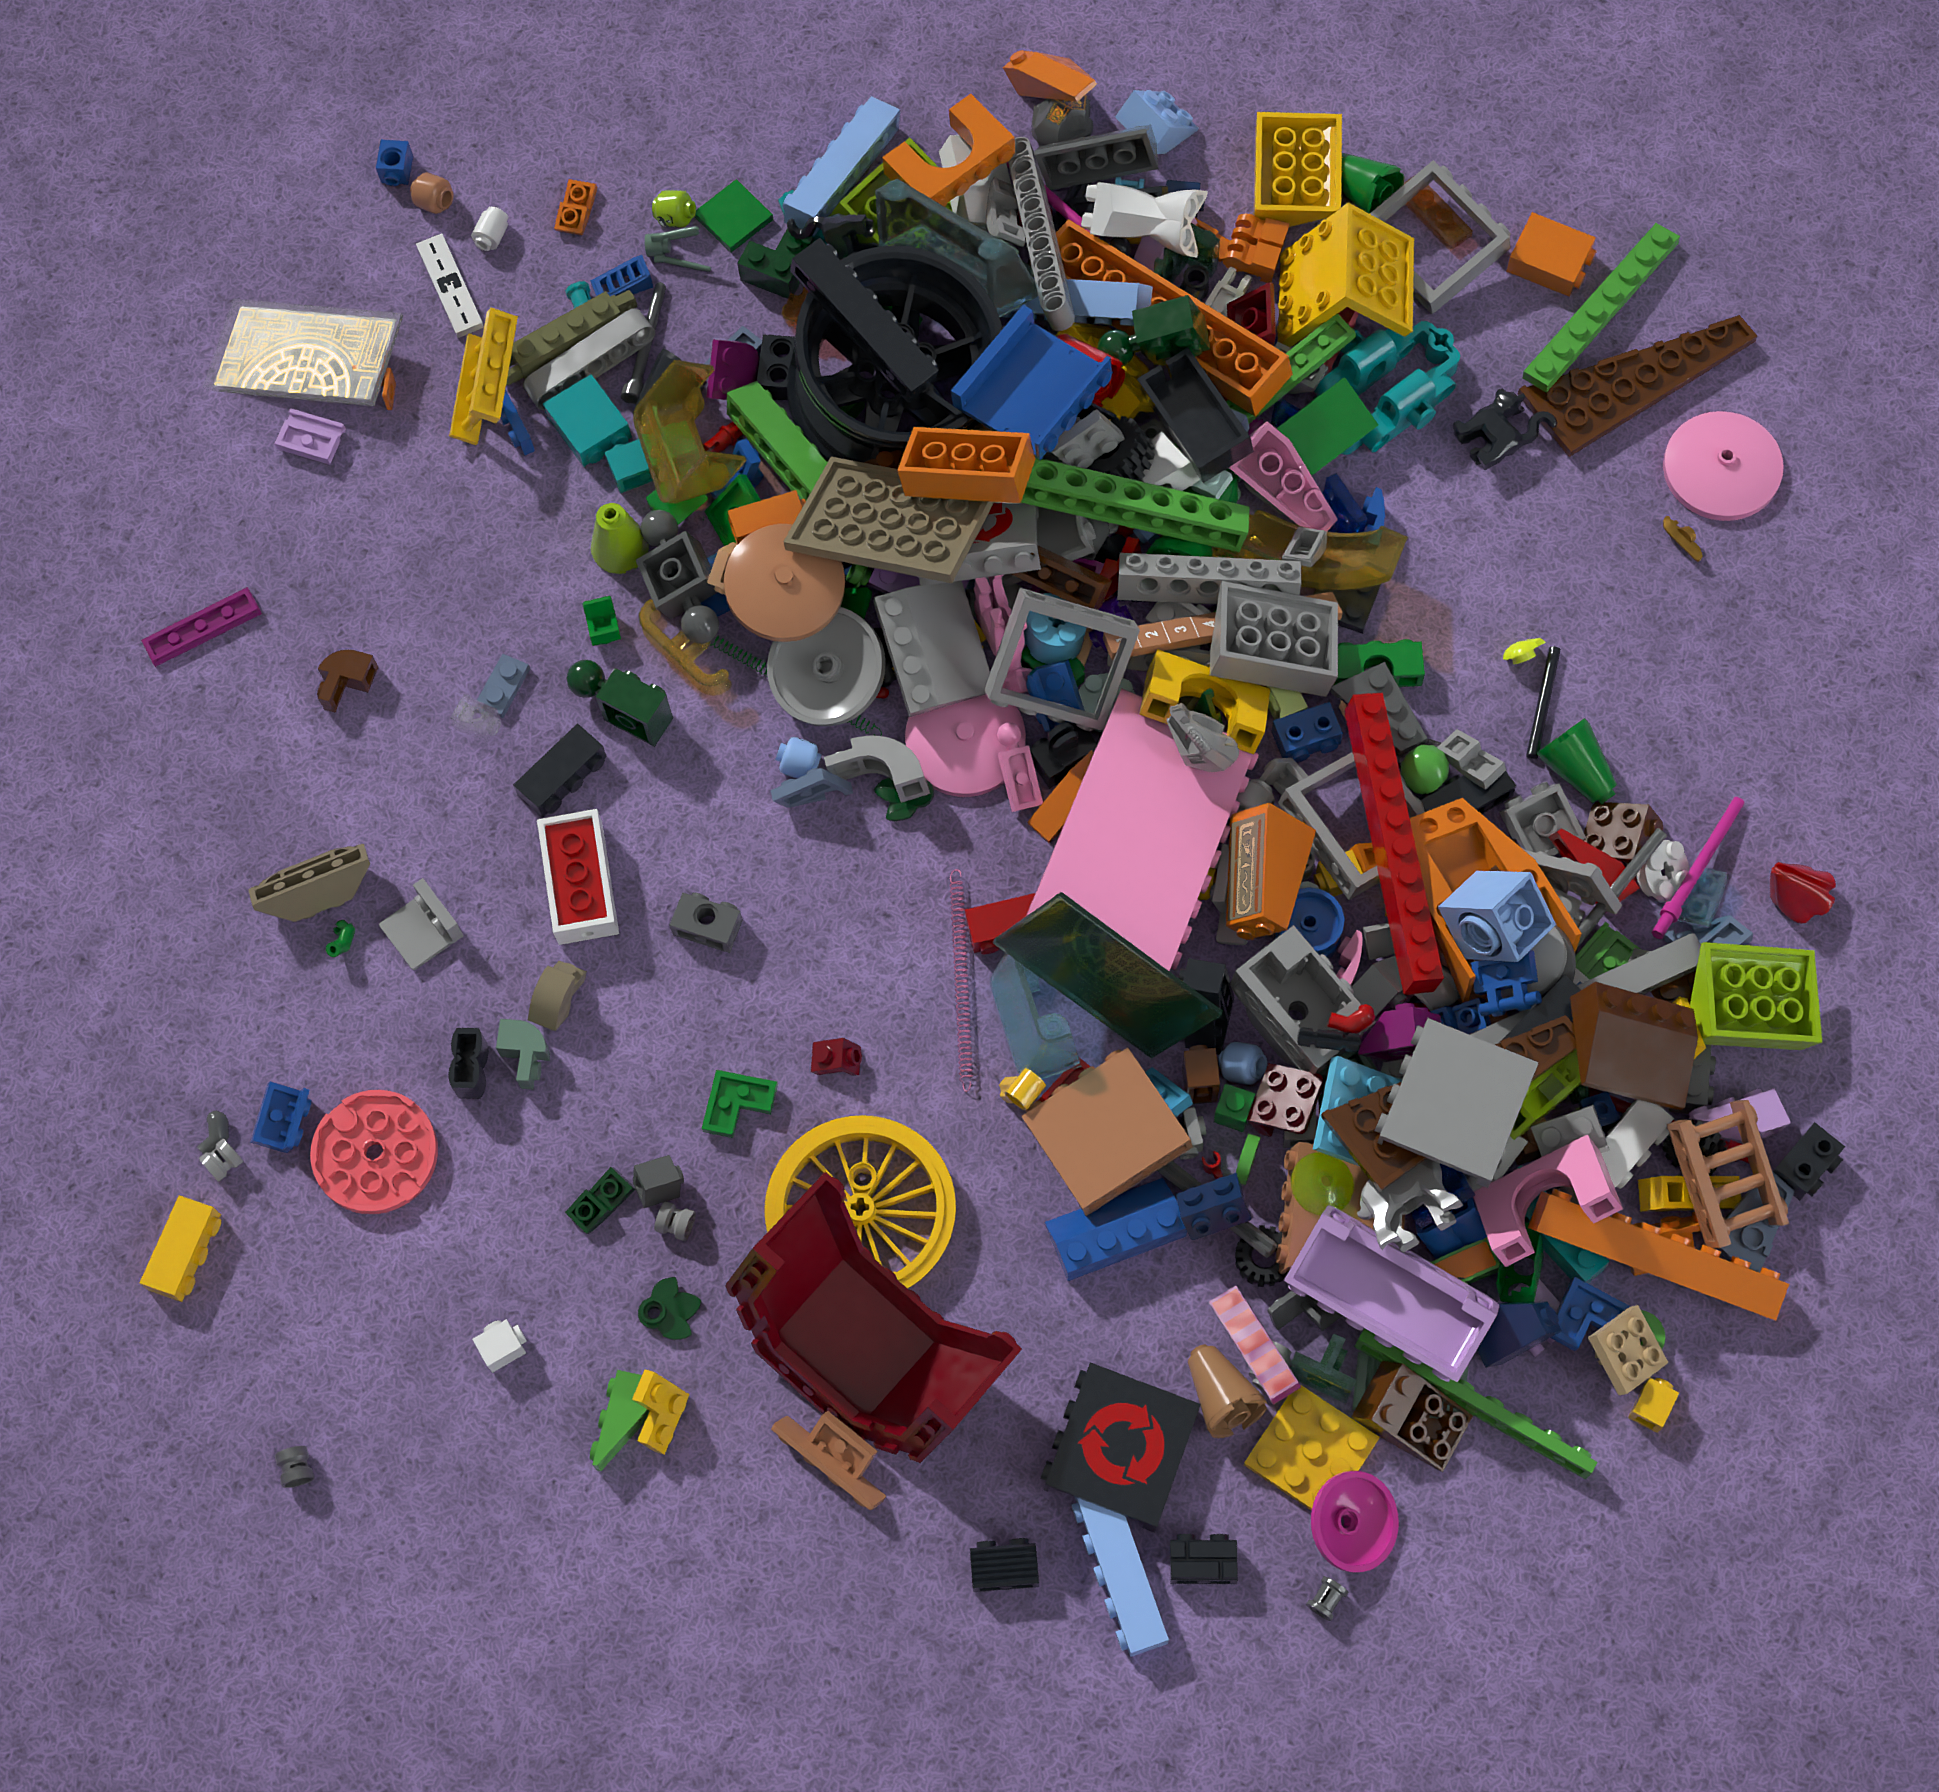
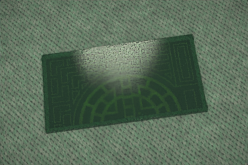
(1107, 975)

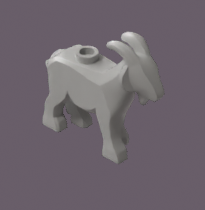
(1409, 1192)

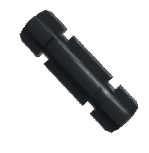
(1328, 1039)

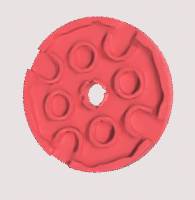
(393, 1177)

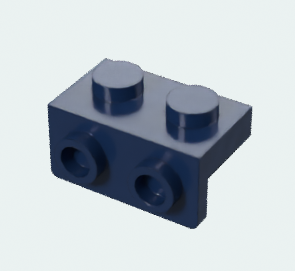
(1213, 1207)

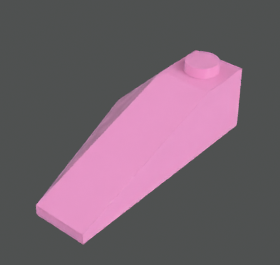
(1284, 479)

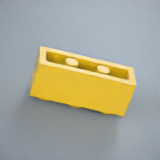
(181, 1249)

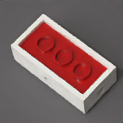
(577, 877)

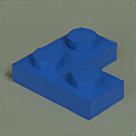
(1584, 1306)

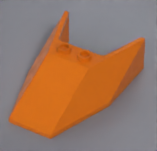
(1450, 848)

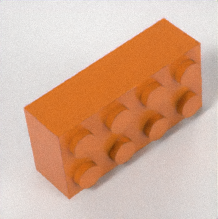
(966, 464)

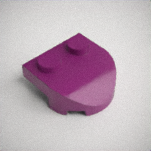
(733, 365)

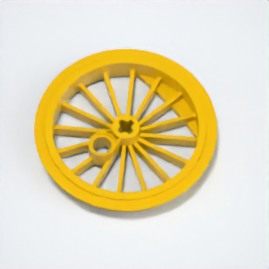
(899, 1137)

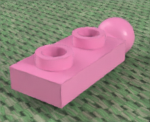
(1018, 770)

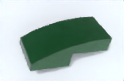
(600, 1201)

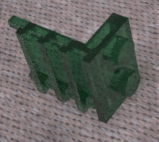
(1174, 263)

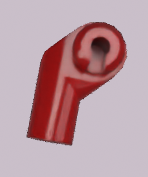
(1353, 1023)

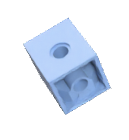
(1497, 915)

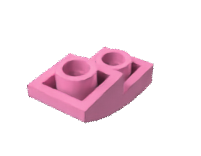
(1350, 957)

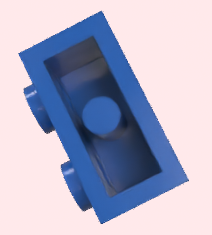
(1307, 732)

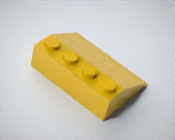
(1297, 166)

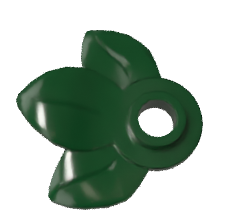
(901, 811)
(674, 1309)

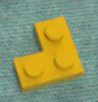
(665, 1408)

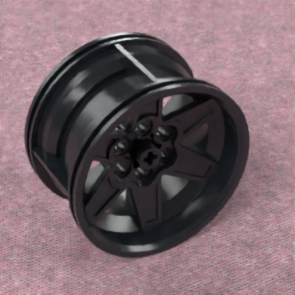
(913, 284)

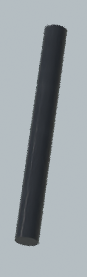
(1543, 702)

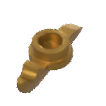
(1684, 537)

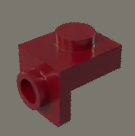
(835, 1057)

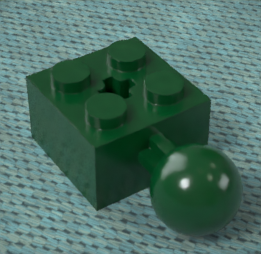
(1160, 332)
(623, 699)

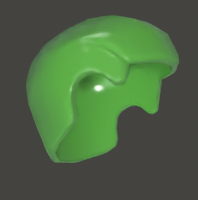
(1425, 769)

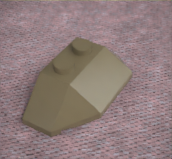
(312, 884)

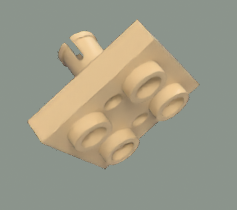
(1622, 1351)

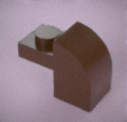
(344, 670)

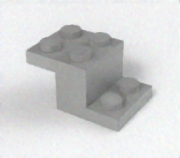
(1087, 440)

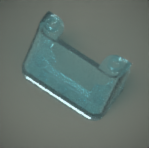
(1034, 1041)

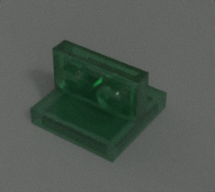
(1325, 1375)

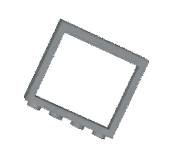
(1435, 299)
(1072, 613)
(1324, 844)

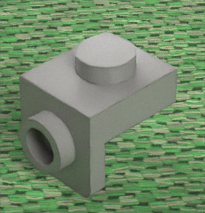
(1282, 773)
(1194, 1128)

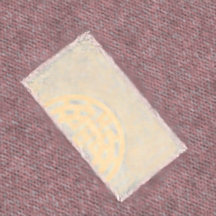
(303, 352)

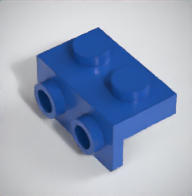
(281, 1117)

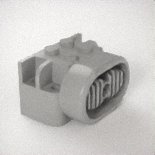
(1288, 978)

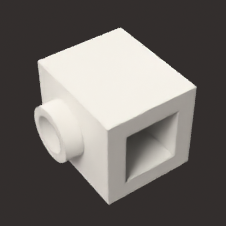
(500, 1344)

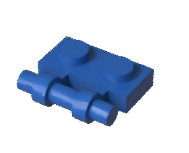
(1503, 975)

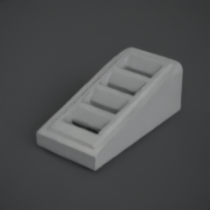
(1306, 546)

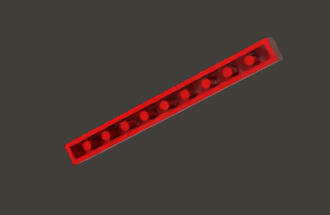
(1393, 844)

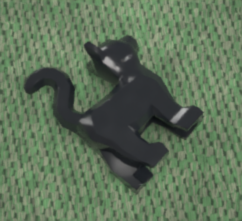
(838, 231)
(1499, 434)

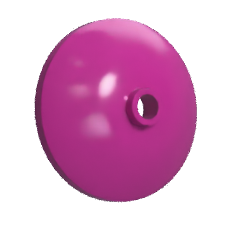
(1368, 1525)

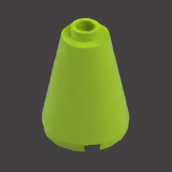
(616, 540)

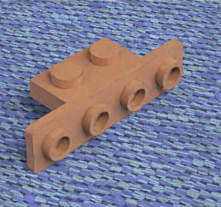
(836, 1453)

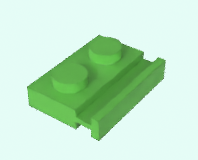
(1604, 952)

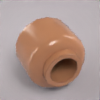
(431, 193)

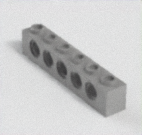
(1199, 578)

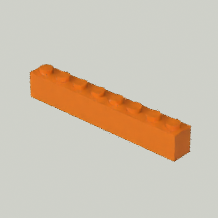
(1661, 1256)

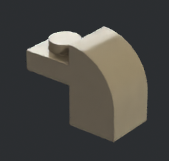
(554, 993)

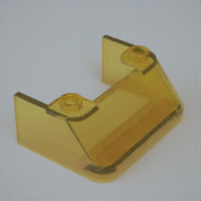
(671, 439)

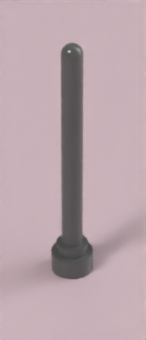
(633, 387)

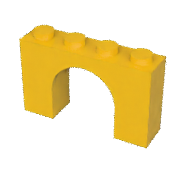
(1240, 701)

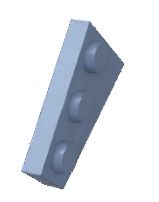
(1754, 1240)

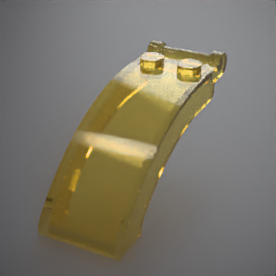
(1347, 563)

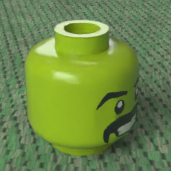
(673, 208)

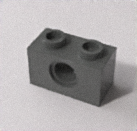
(718, 934)

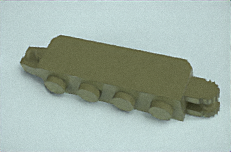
(565, 332)

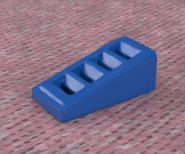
(628, 268)

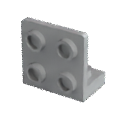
(421, 927)

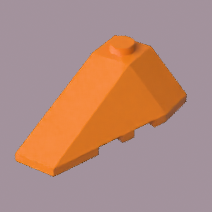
(1047, 76)

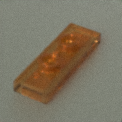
(1439, 218)

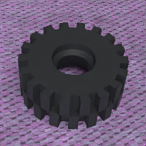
(1131, 454)

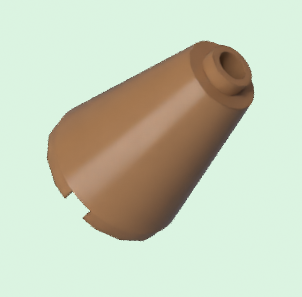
(1223, 1392)

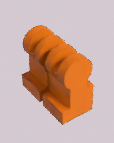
(1256, 246)

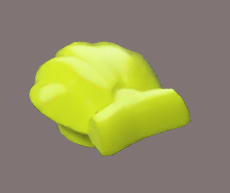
(1522, 650)

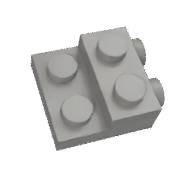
(1540, 816)

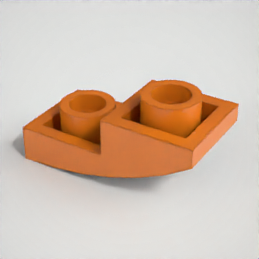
(576, 207)

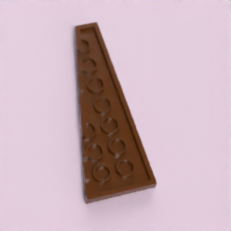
(1622, 386)
(1386, 1163)

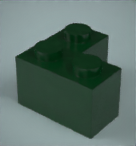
(771, 268)

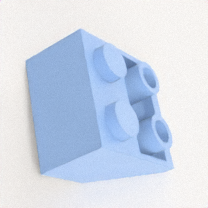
(1157, 108)

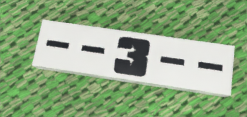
(449, 285)

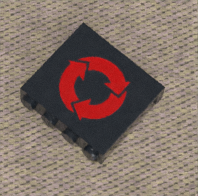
(1121, 1444)

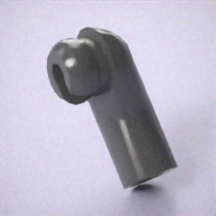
(218, 1128)

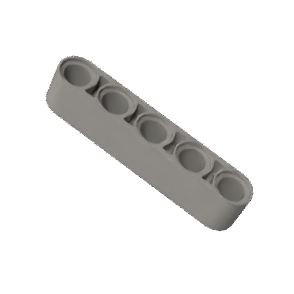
(590, 356)

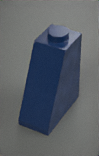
(1517, 1330)

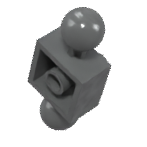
(678, 576)

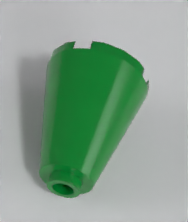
(1369, 181)
(1581, 762)

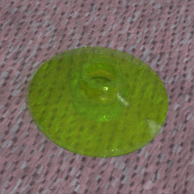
(1310, 1191)

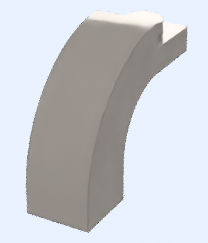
(883, 757)

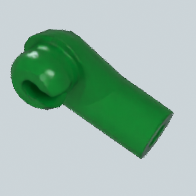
(343, 943)

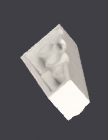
(1630, 1140)

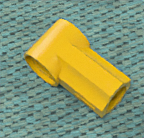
(1021, 1089)

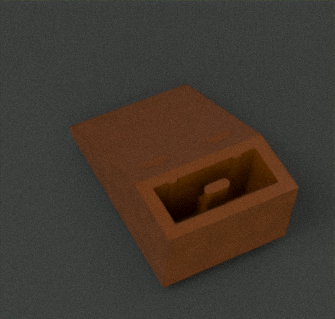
(1399, 1411)

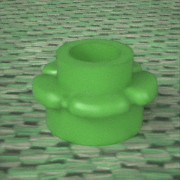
(858, 575)

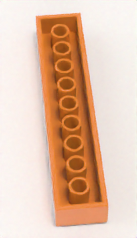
(1239, 362)

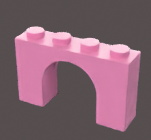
(1508, 1198)

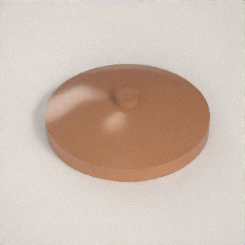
(780, 590)

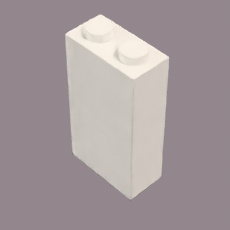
(973, 203)

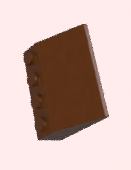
(1634, 1044)

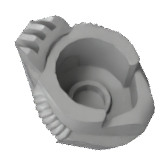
(1206, 744)

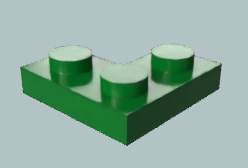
(736, 1092)

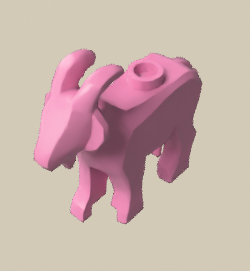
(993, 615)

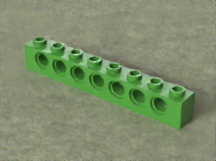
(1137, 505)

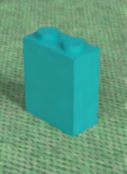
(587, 420)

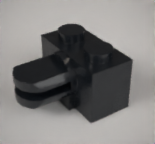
(1061, 751)

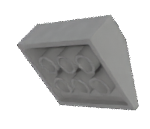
(1275, 639)
(933, 645)

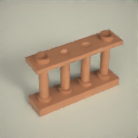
(1697, 1167)

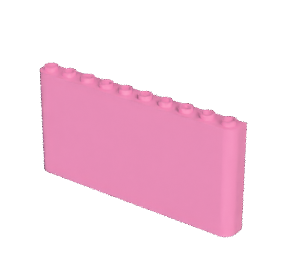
(1143, 833)

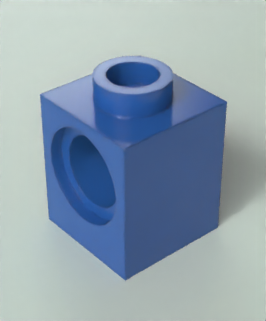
(392, 153)

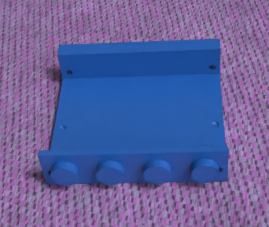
(1030, 383)

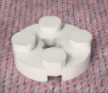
(1672, 858)

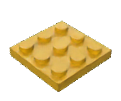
(1309, 1446)

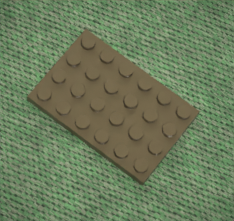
(866, 520)

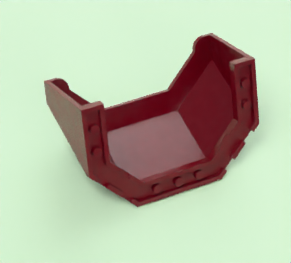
(856, 1334)

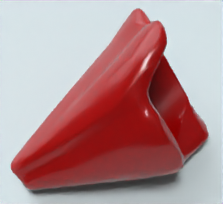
(1801, 891)

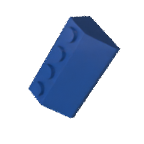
(1117, 1230)

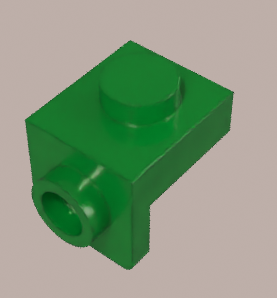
(601, 620)

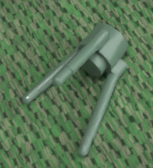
(659, 243)

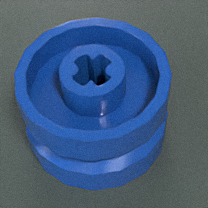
(1323, 914)

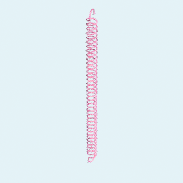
(964, 986)

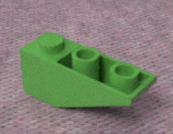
(619, 1420)

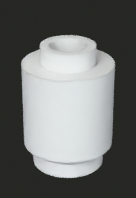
(490, 228)

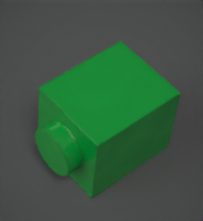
(1234, 1108)

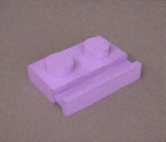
(310, 436)

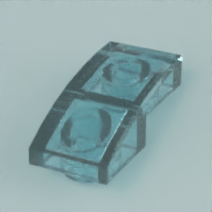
(1704, 898)

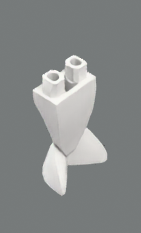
(1135, 214)

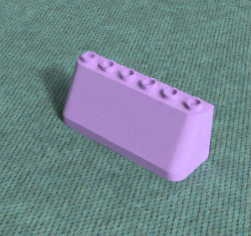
(1392, 1294)

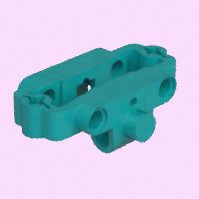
(1411, 399)

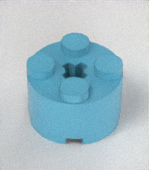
(1051, 638)

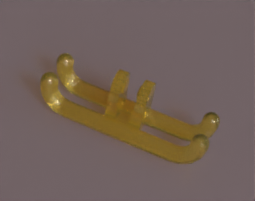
(683, 660)

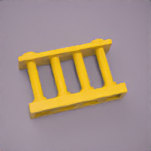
(483, 376)

